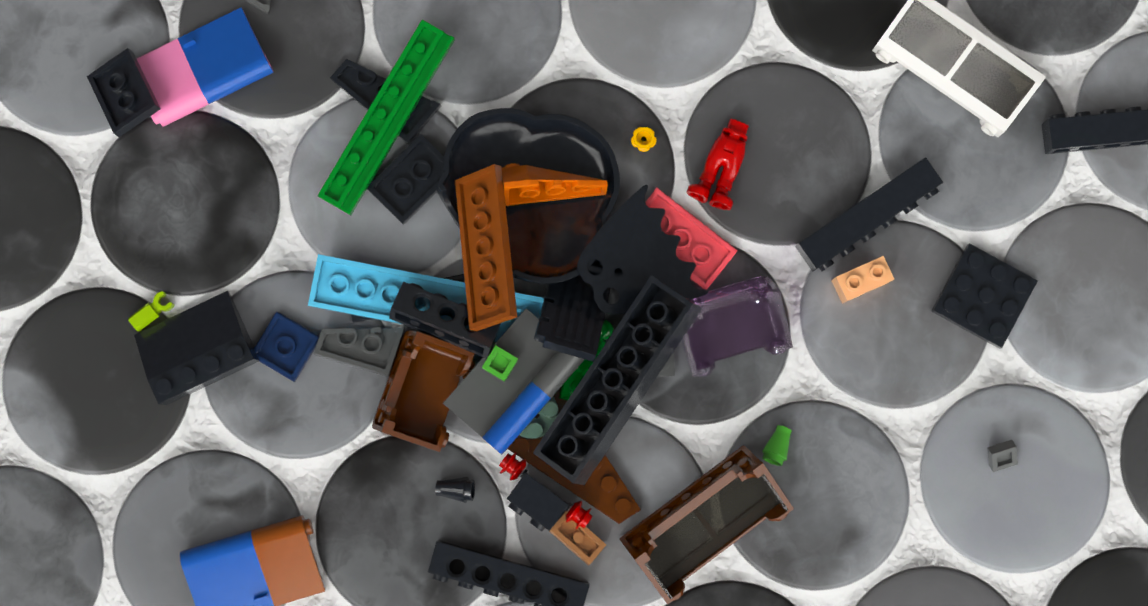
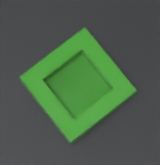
(500, 363)

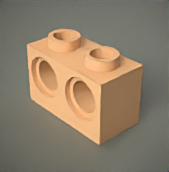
(862, 279)

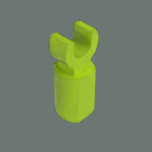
(149, 312)

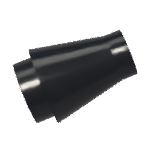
(457, 489)

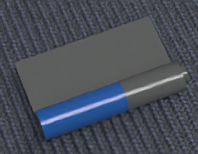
(505, 409)

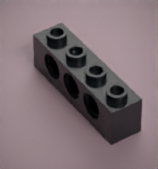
(430, 322)

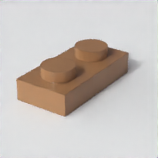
(580, 541)

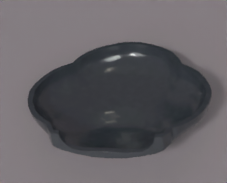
(548, 234)

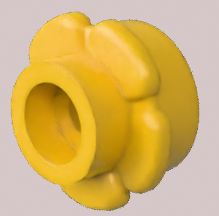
(645, 132)

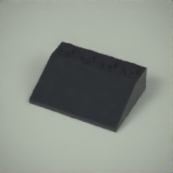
(195, 349)

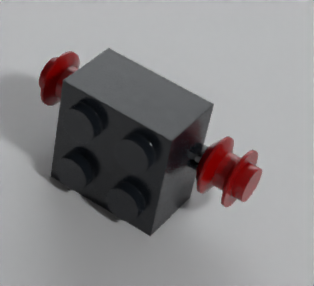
(539, 501)

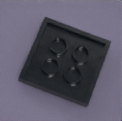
(984, 296)

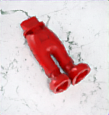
(726, 152)

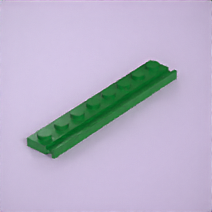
(386, 117)

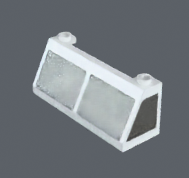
(960, 63)

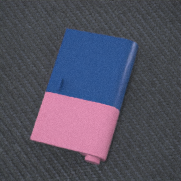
(204, 66)

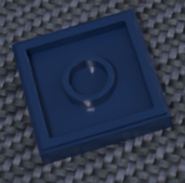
(286, 346)

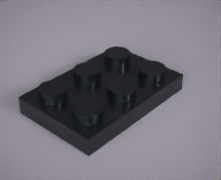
(123, 92)
(409, 179)

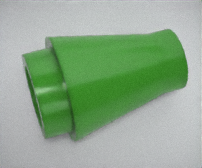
(777, 447)

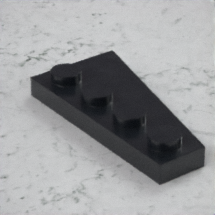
(365, 85)

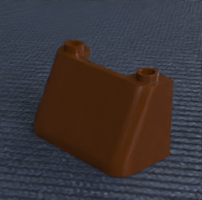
(417, 387)

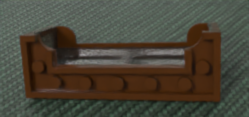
(705, 521)

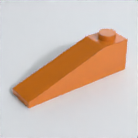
(534, 184)

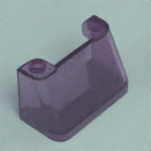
(736, 322)

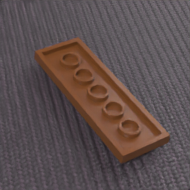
(485, 248)

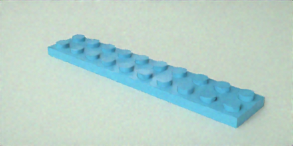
(371, 290)

